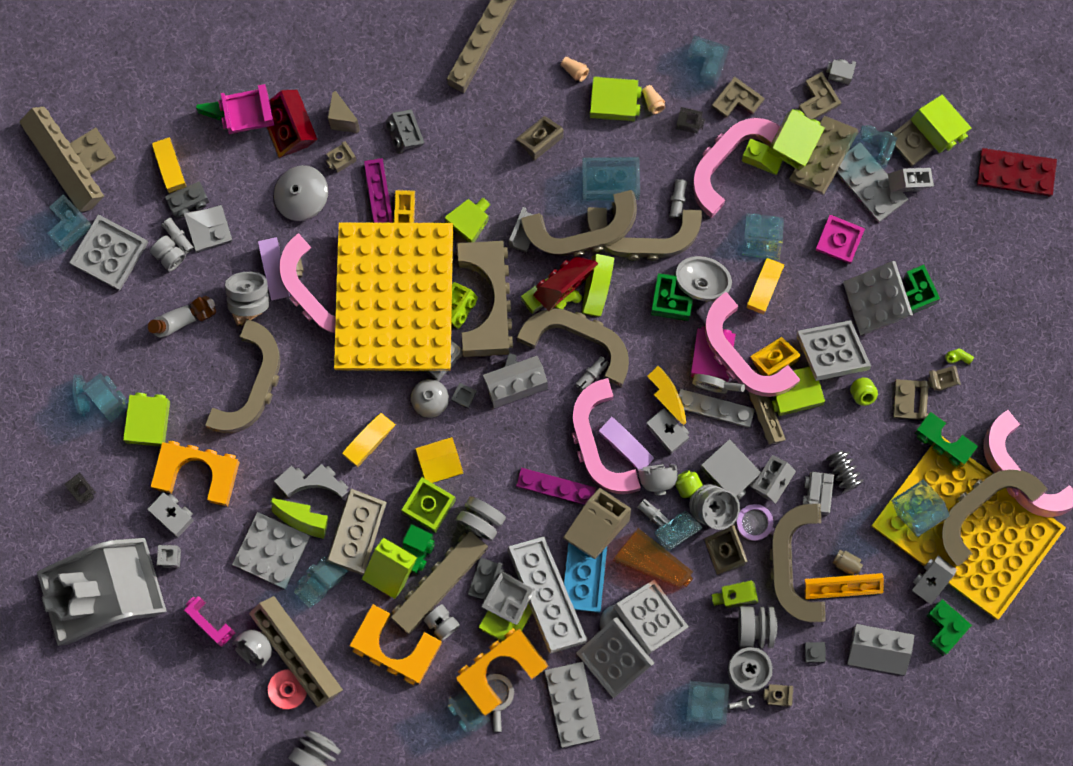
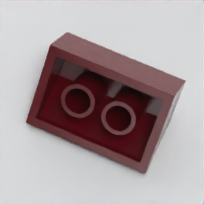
(292, 125)
(564, 281)

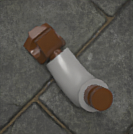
(168, 323)

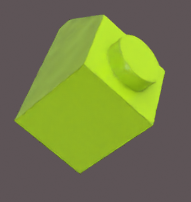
(757, 156)

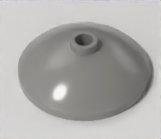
(308, 199)
(703, 278)

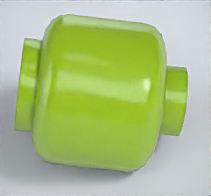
(864, 391)
(688, 483)

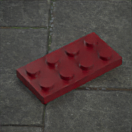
(1017, 172)

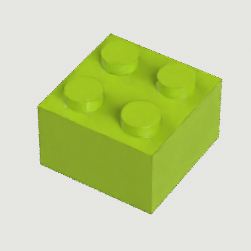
(428, 505)

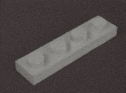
(716, 408)

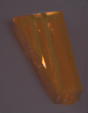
(653, 560)

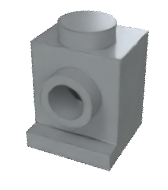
(841, 71)
(169, 556)

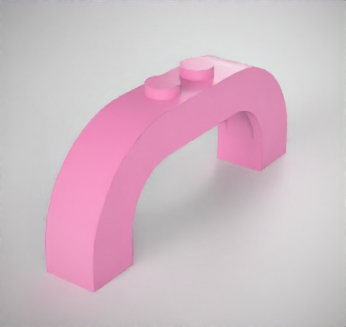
(747, 129)
(299, 293)
(734, 363)
(999, 460)
(612, 482)

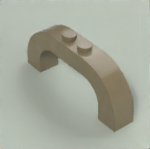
(594, 240)
(649, 247)
(585, 328)
(260, 395)
(983, 491)
(782, 559)

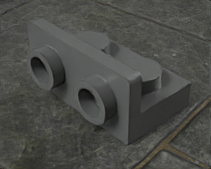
(404, 130)
(187, 199)
(484, 578)

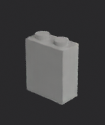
(731, 469)

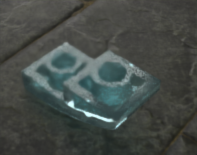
(81, 401)

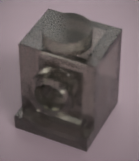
(690, 114)
(74, 486)

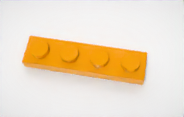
(844, 586)

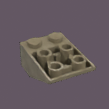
(598, 523)

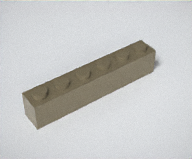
(479, 44)
(61, 158)
(439, 583)
(295, 651)

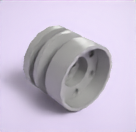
(724, 507)
(756, 627)
(315, 750)

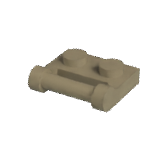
(905, 396)

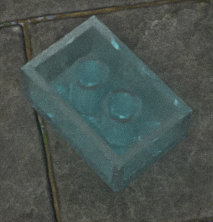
(610, 176)

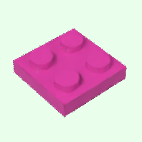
(840, 239)

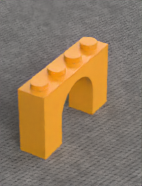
(173, 457)
(412, 667)
(474, 678)

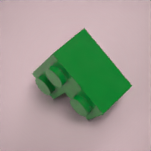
(922, 290)
(666, 303)
(418, 544)
(952, 627)

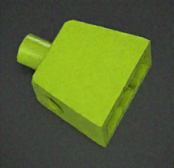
(469, 219)
(745, 595)

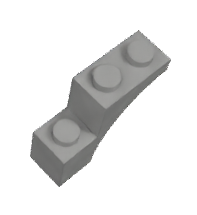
(292, 481)

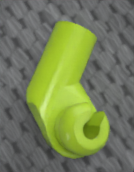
(574, 296)
(958, 355)

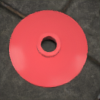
(277, 693)

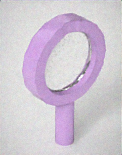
(755, 522)

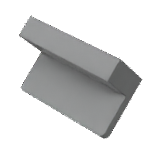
(519, 238)

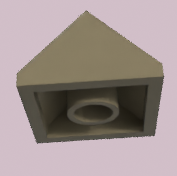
(341, 117)
(540, 137)
(726, 550)

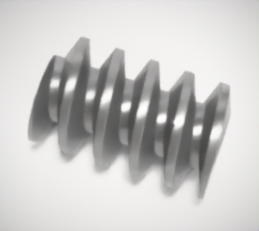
(844, 470)

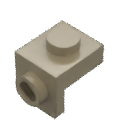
(944, 378)

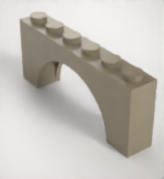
(492, 335)

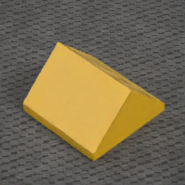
(775, 357)
(439, 460)

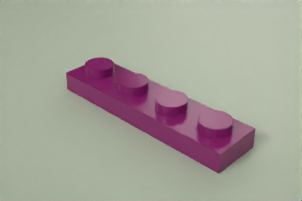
(378, 191)
(555, 486)

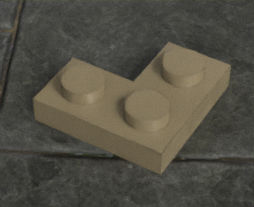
(736, 94)
(823, 98)

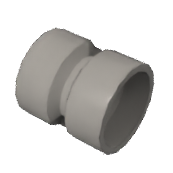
(166, 251)
(446, 628)

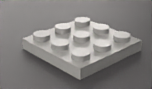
(109, 252)
(877, 298)
(833, 350)
(271, 550)
(650, 617)
(615, 657)

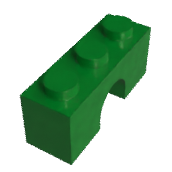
(930, 433)

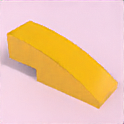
(169, 165)
(404, 206)
(765, 286)
(668, 394)
(368, 440)

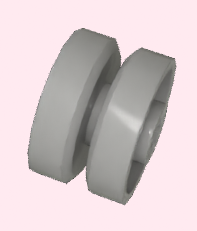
(247, 294)
(480, 518)
(757, 661)

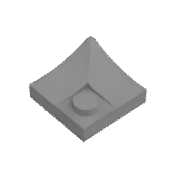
(208, 228)
(508, 598)

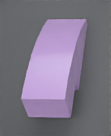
(271, 258)
(625, 444)

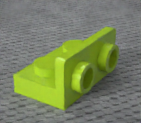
(462, 302)

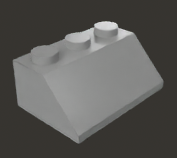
(516, 381)
(880, 649)

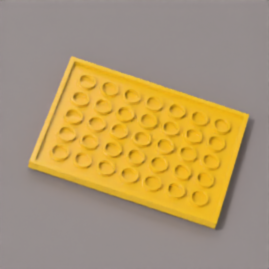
(394, 297)
(1000, 534)

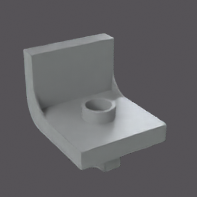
(100, 589)

